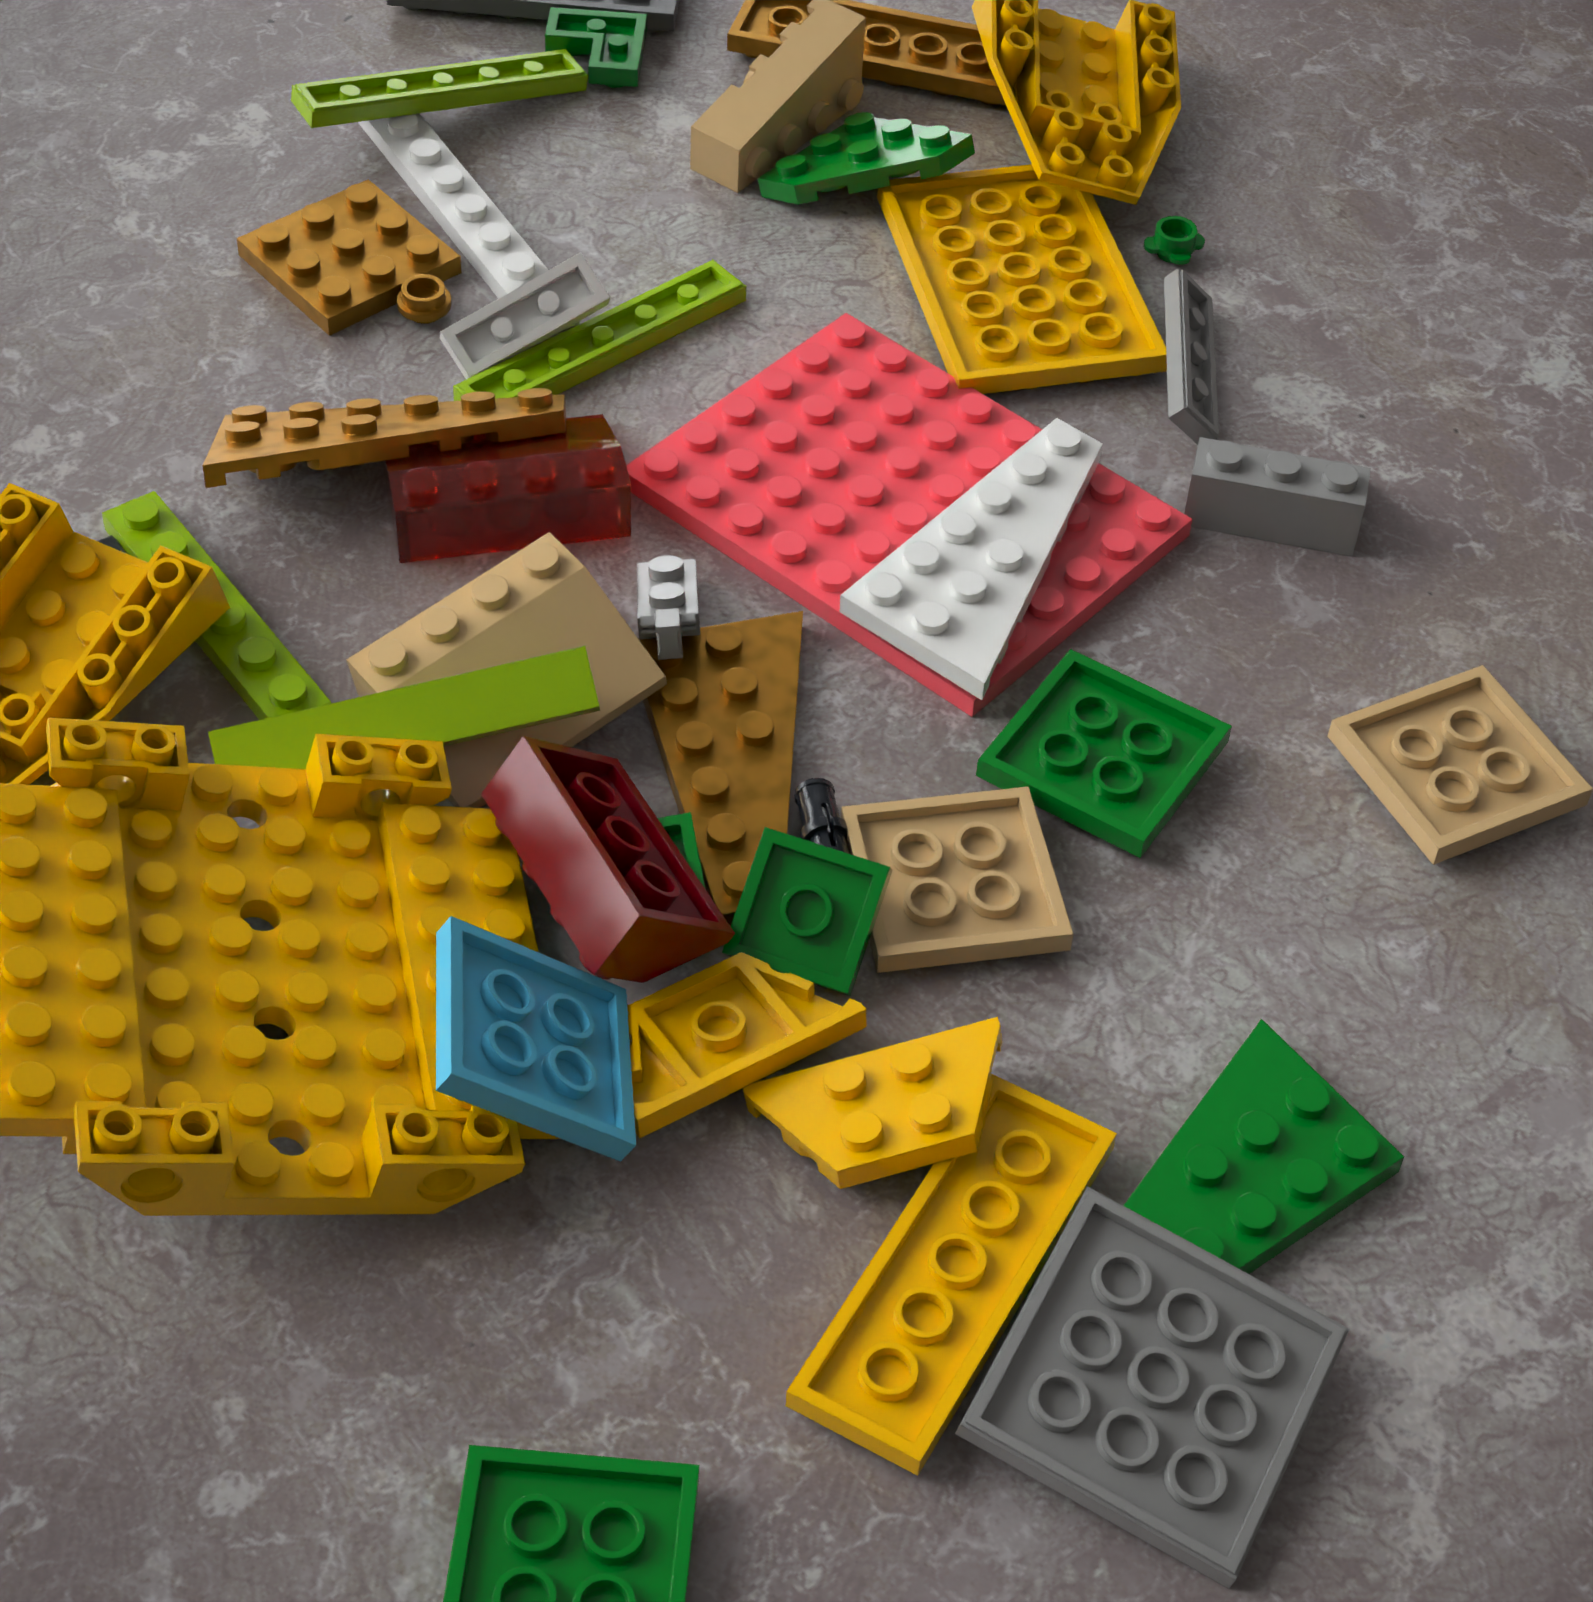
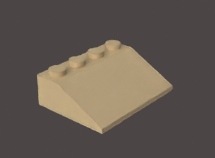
(514, 612)

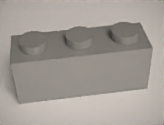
(1277, 496)

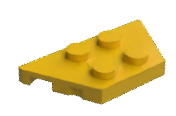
(724, 1034)
(886, 1105)

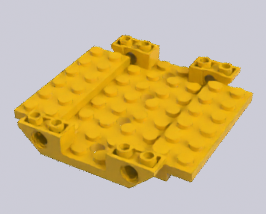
(144, 985)

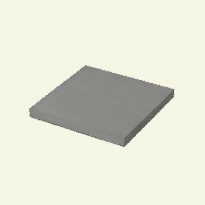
(1155, 1386)

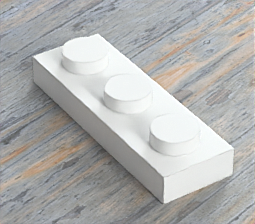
(525, 316)

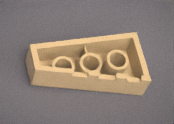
(783, 98)

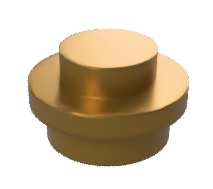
(423, 299)

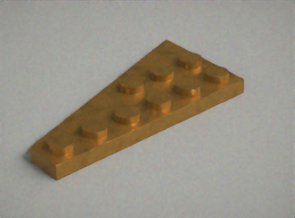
(372, 432)

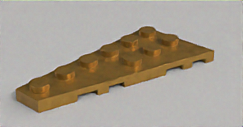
(730, 740)

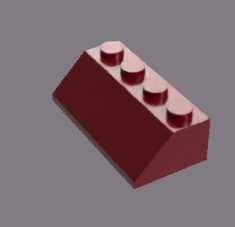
(603, 862)

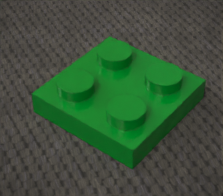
(808, 910)

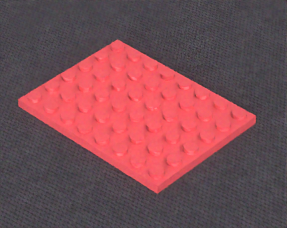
(852, 454)

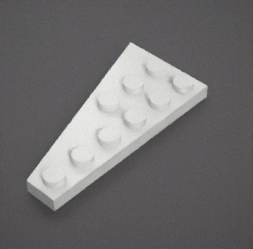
(976, 566)

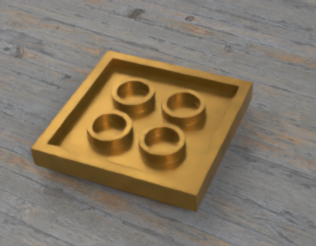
(346, 255)

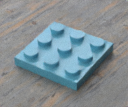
(533, 1040)

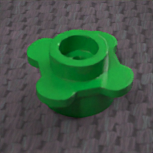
(1174, 240)

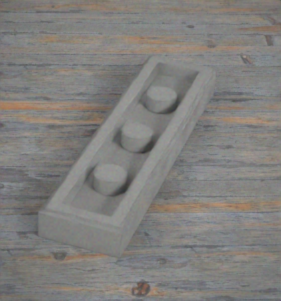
(1190, 357)

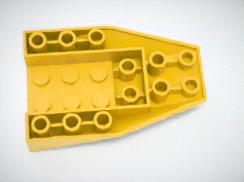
(1085, 94)
(83, 625)

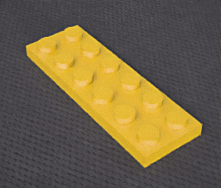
(950, 1279)

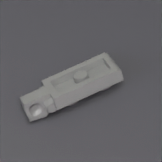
(667, 603)

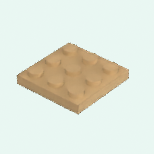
(1459, 764)
(963, 880)

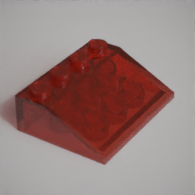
(510, 492)

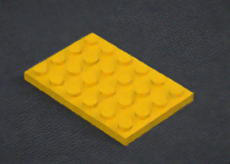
(1019, 280)

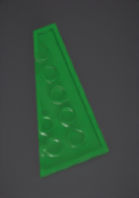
(1263, 1158)

